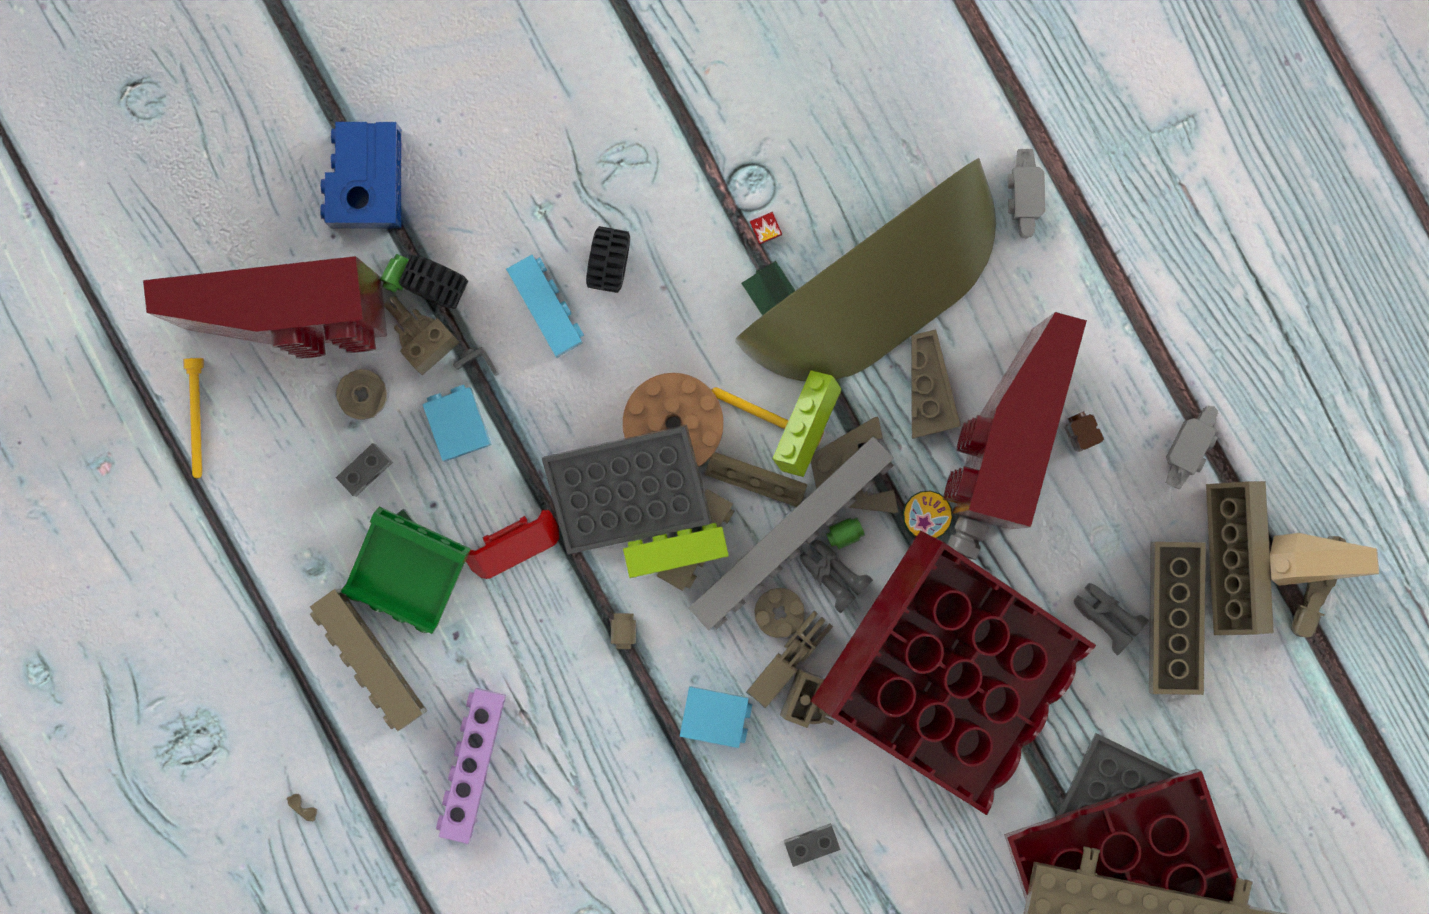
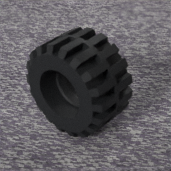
(608, 259)
(433, 281)

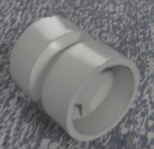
(967, 537)

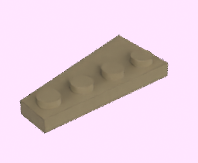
(931, 393)

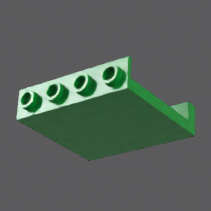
(406, 570)

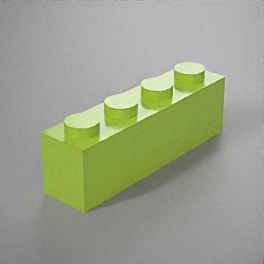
(807, 423)
(675, 552)

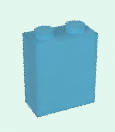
(456, 423)
(715, 717)

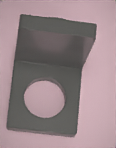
(470, 355)

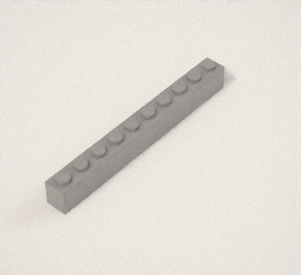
(791, 532)

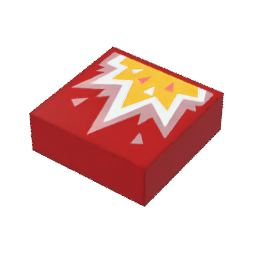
(765, 228)

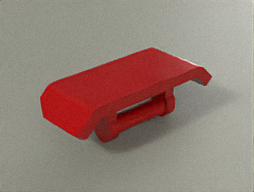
(514, 545)

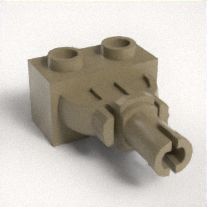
(424, 339)
(798, 705)

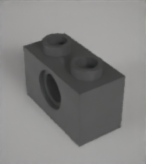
(364, 470)
(812, 845)

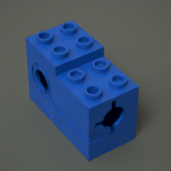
(366, 177)

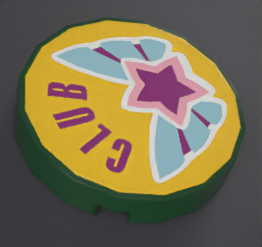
(927, 513)

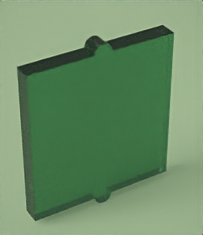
(768, 287)

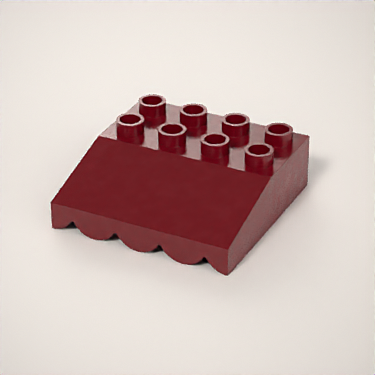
(279, 305)
(1017, 429)
(952, 671)
(1147, 836)

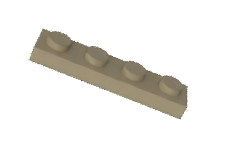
(756, 479)

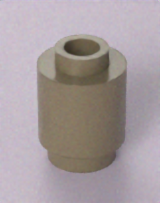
(623, 630)

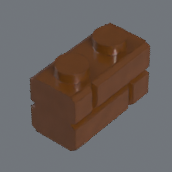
(1083, 431)

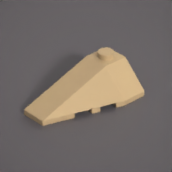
(1311, 558)

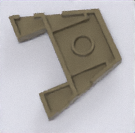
(835, 454)

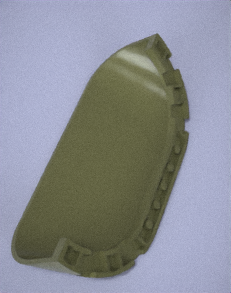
(882, 285)

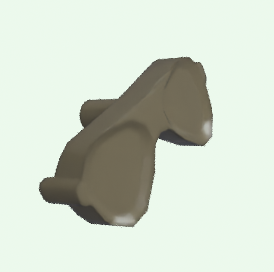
(295, 803)

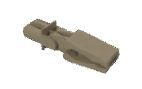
(1308, 614)
(780, 669)

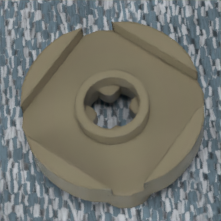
(349, 401)
(784, 626)

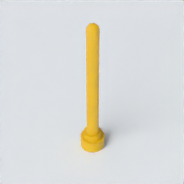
(193, 368)
(751, 408)

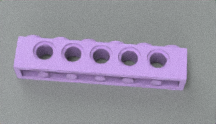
(448, 826)

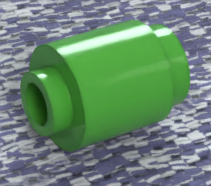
(393, 273)
(845, 533)

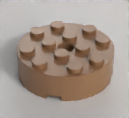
(677, 397)

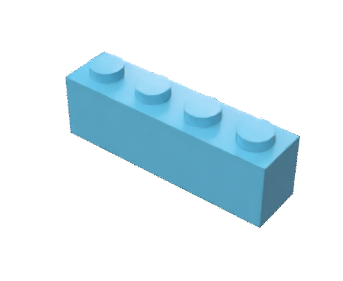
(545, 306)

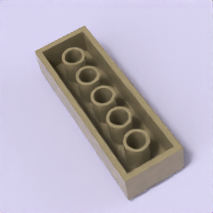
(1239, 558)
(1177, 618)
(368, 659)

